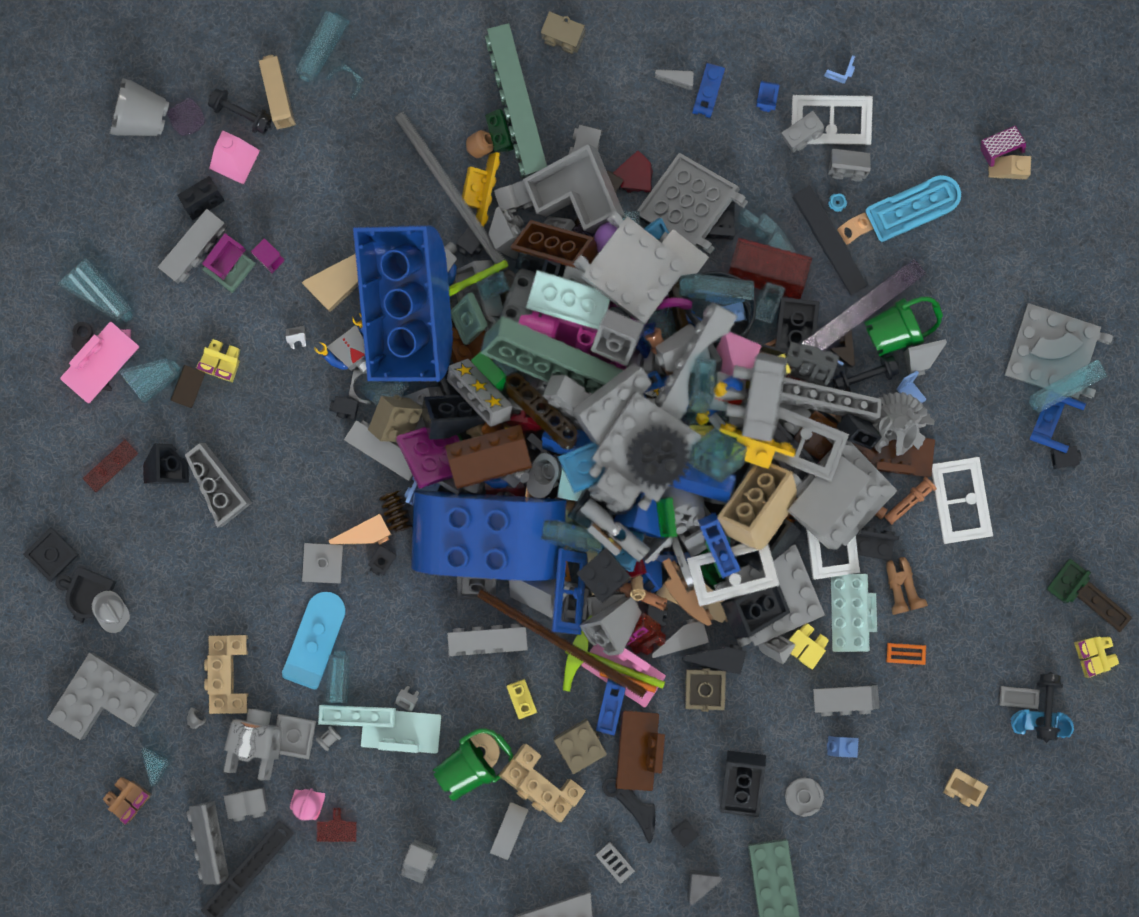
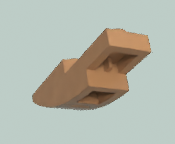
(687, 601)

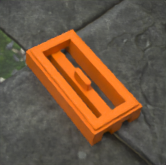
(922, 655)

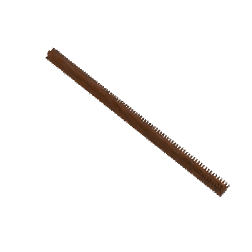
(550, 636)

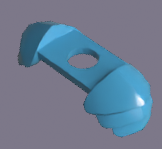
(1027, 720)

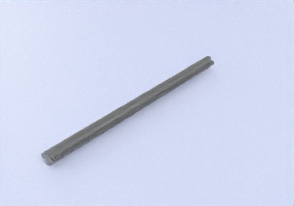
(448, 188)

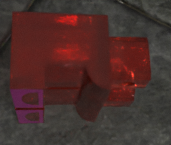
(645, 634)

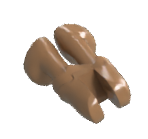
(895, 581)

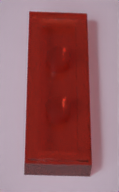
(110, 466)

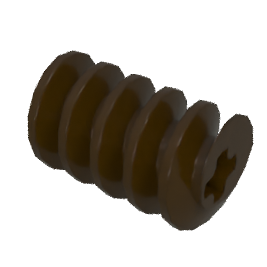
(395, 511)

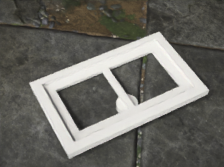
(831, 130)
(979, 498)
(838, 570)
(737, 589)

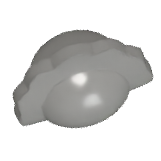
(193, 720)

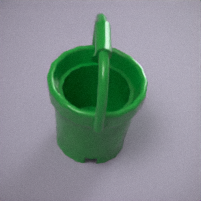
(898, 327)
(467, 767)

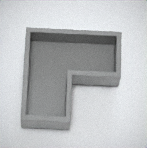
(576, 180)
(100, 687)

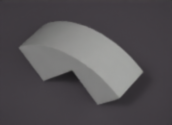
(509, 831)

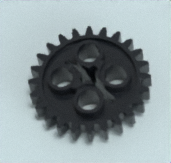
(662, 475)

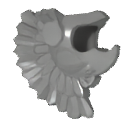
(901, 420)

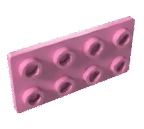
(99, 362)
(631, 661)

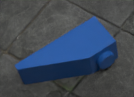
(718, 545)

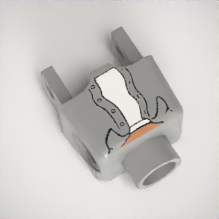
(253, 739)

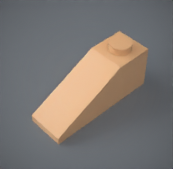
(368, 532)

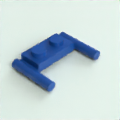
(1048, 421)

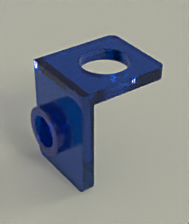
(642, 344)

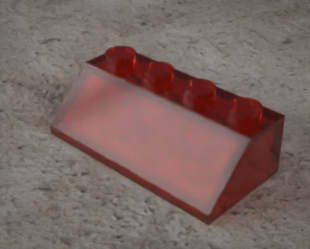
(770, 264)

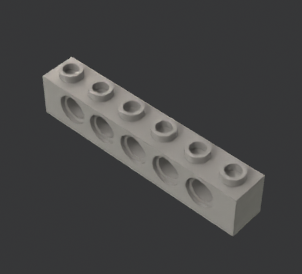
(830, 400)

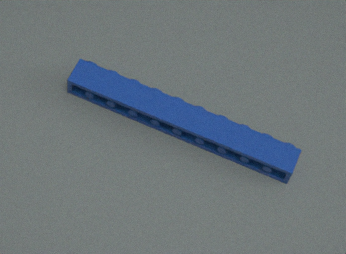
(694, 482)

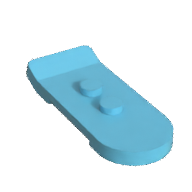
(914, 207)
(315, 640)

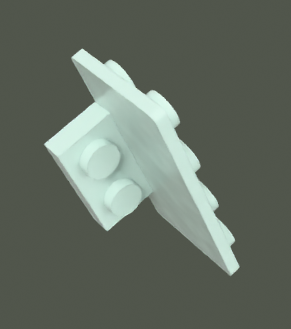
(852, 613)
(412, 733)

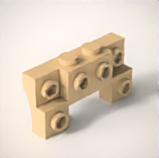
(221, 674)
(536, 788)

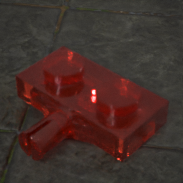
(336, 829)

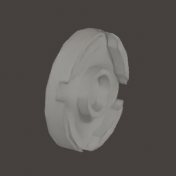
(798, 796)

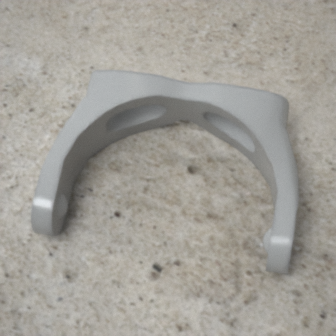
(356, 373)

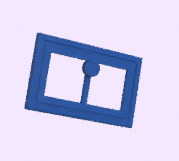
(578, 593)

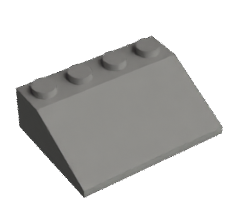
(837, 506)
(208, 843)

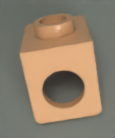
(858, 225)

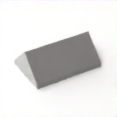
(536, 594)

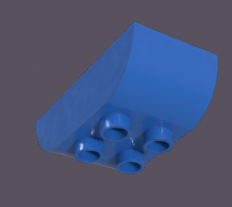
(404, 302)
(484, 535)

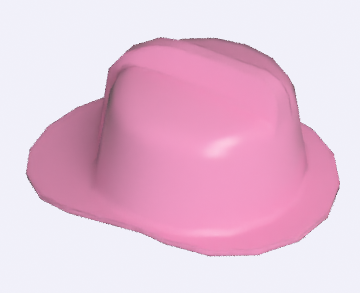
(307, 804)

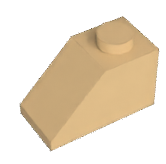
(1011, 167)

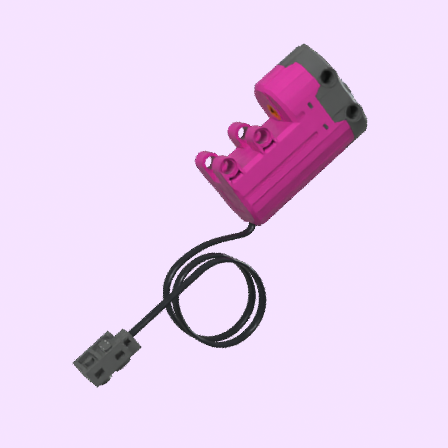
(806, 360)

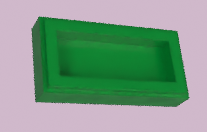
(666, 517)

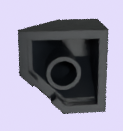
(165, 466)

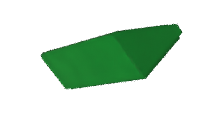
(490, 370)

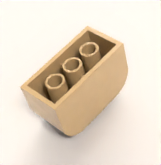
(759, 506)

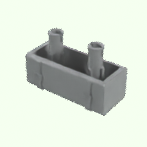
(764, 396)

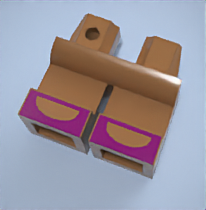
(128, 802)

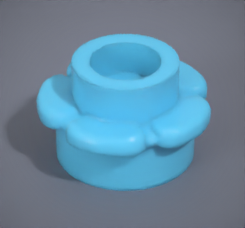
(842, 202)

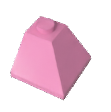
(233, 157)
(736, 351)

